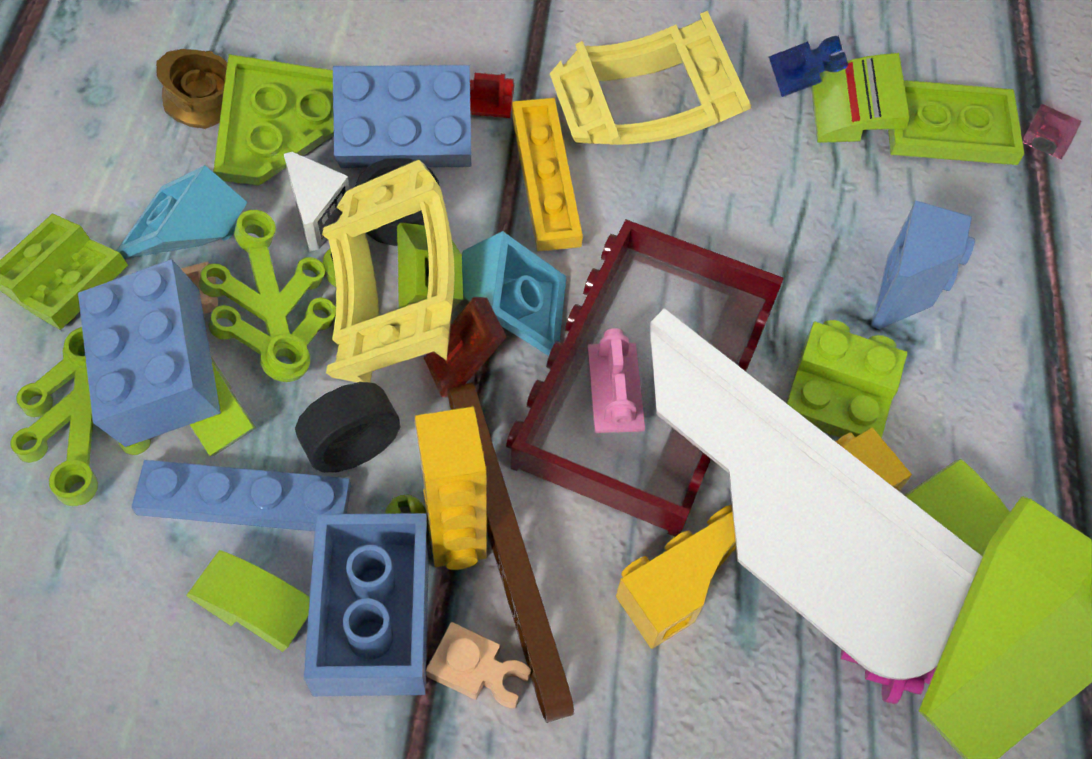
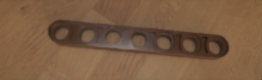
(517, 576)

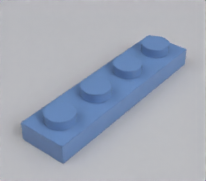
(238, 495)

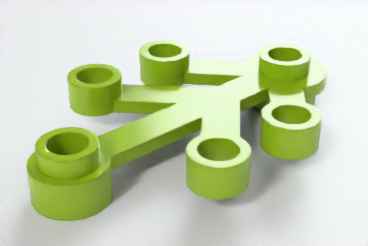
(268, 302)
(72, 408)

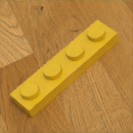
(546, 175)

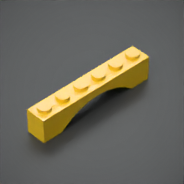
(672, 588)

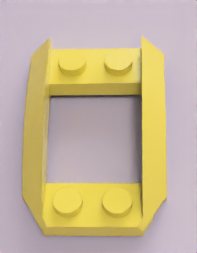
(694, 45)
(362, 336)

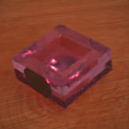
(1051, 131)

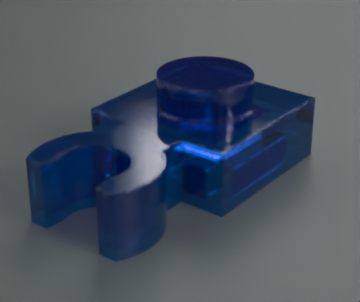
(800, 66)

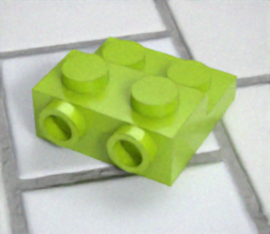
(846, 379)

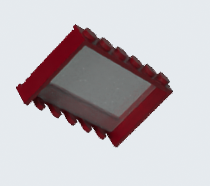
(657, 469)

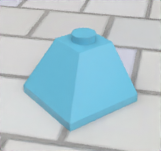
(185, 215)
(519, 286)

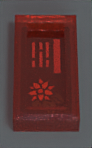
(471, 342)

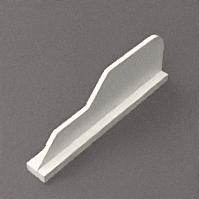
(814, 516)

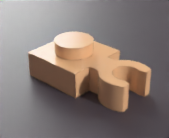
(469, 662)

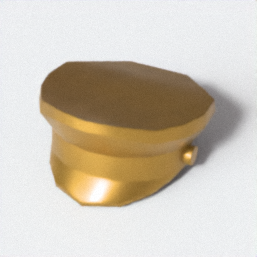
(192, 86)

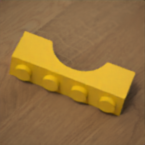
(453, 486)

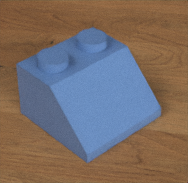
(922, 262)

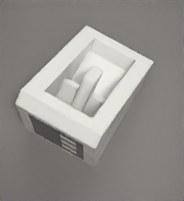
(316, 194)

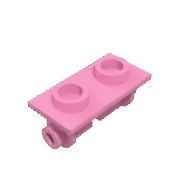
(615, 384)

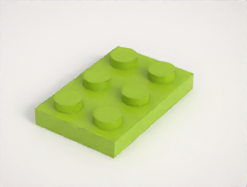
(959, 124)

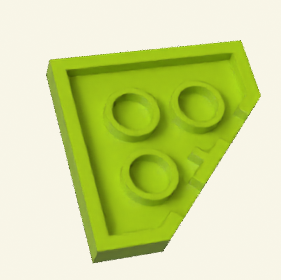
(268, 113)

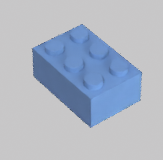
(402, 114)
(147, 354)
(368, 605)

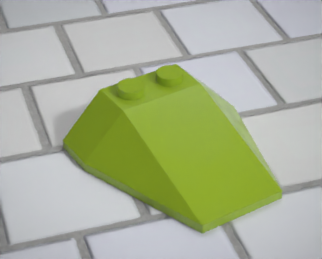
(1018, 637)

